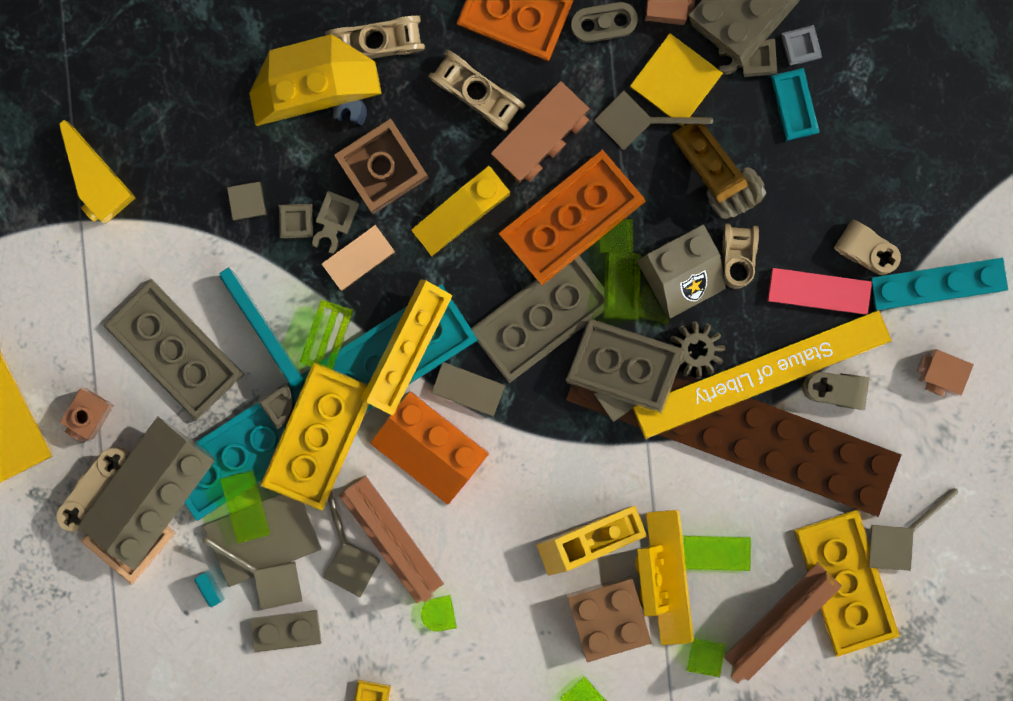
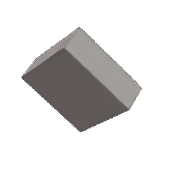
(801, 45)

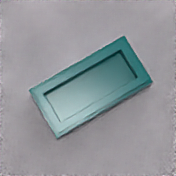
(794, 104)

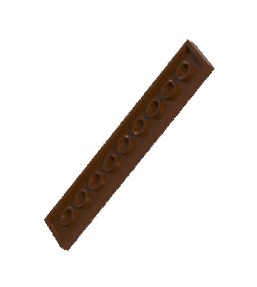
(782, 448)

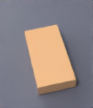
(358, 258)

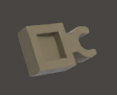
(760, 64)
(336, 215)

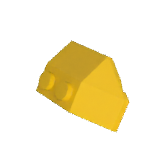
(311, 78)

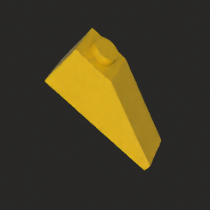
(94, 180)
(461, 210)
(591, 541)

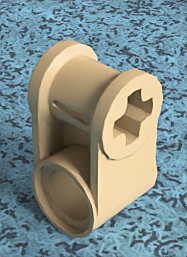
(861, 246)
(739, 252)

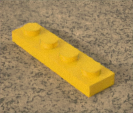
(406, 347)

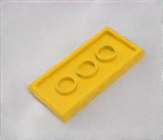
(20, 435)
(317, 437)
(860, 609)

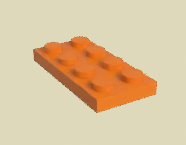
(572, 217)

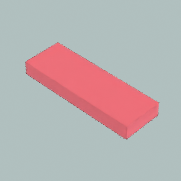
(819, 291)

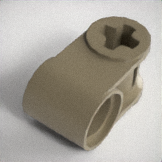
(841, 390)

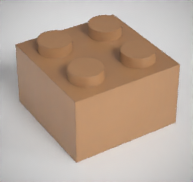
(381, 166)
(609, 618)

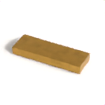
(709, 160)

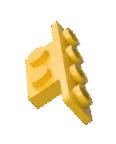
(665, 578)

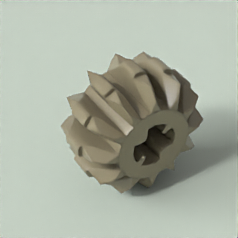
(743, 199)
(708, 346)

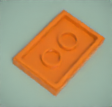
(521, 24)

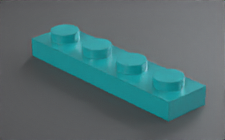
(939, 284)

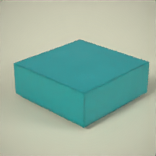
(209, 589)

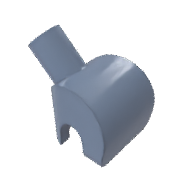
(357, 109)

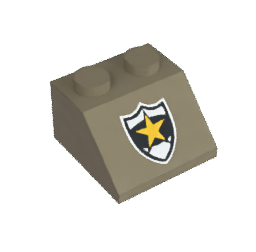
(684, 271)

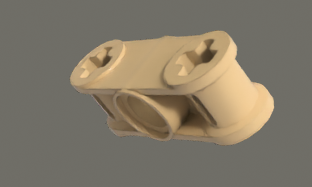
(394, 34)
(464, 75)
(89, 488)

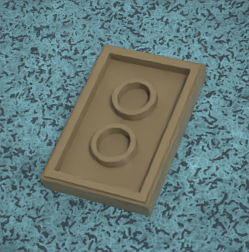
(625, 366)
(289, 540)

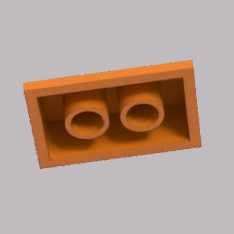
(429, 448)

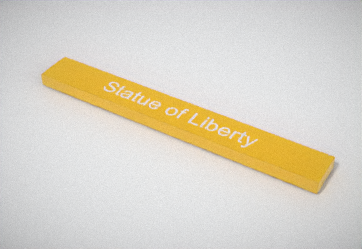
(765, 373)

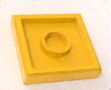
(676, 79)

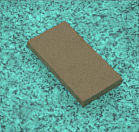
(540, 318)
(173, 349)

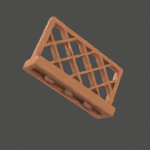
(391, 540)
(781, 622)

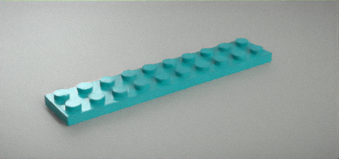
(251, 436)

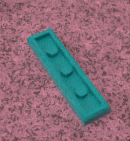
(262, 327)

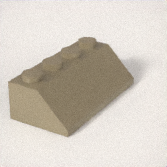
(146, 493)

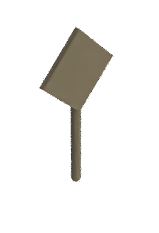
(627, 120)
(893, 545)
(350, 566)
(275, 584)

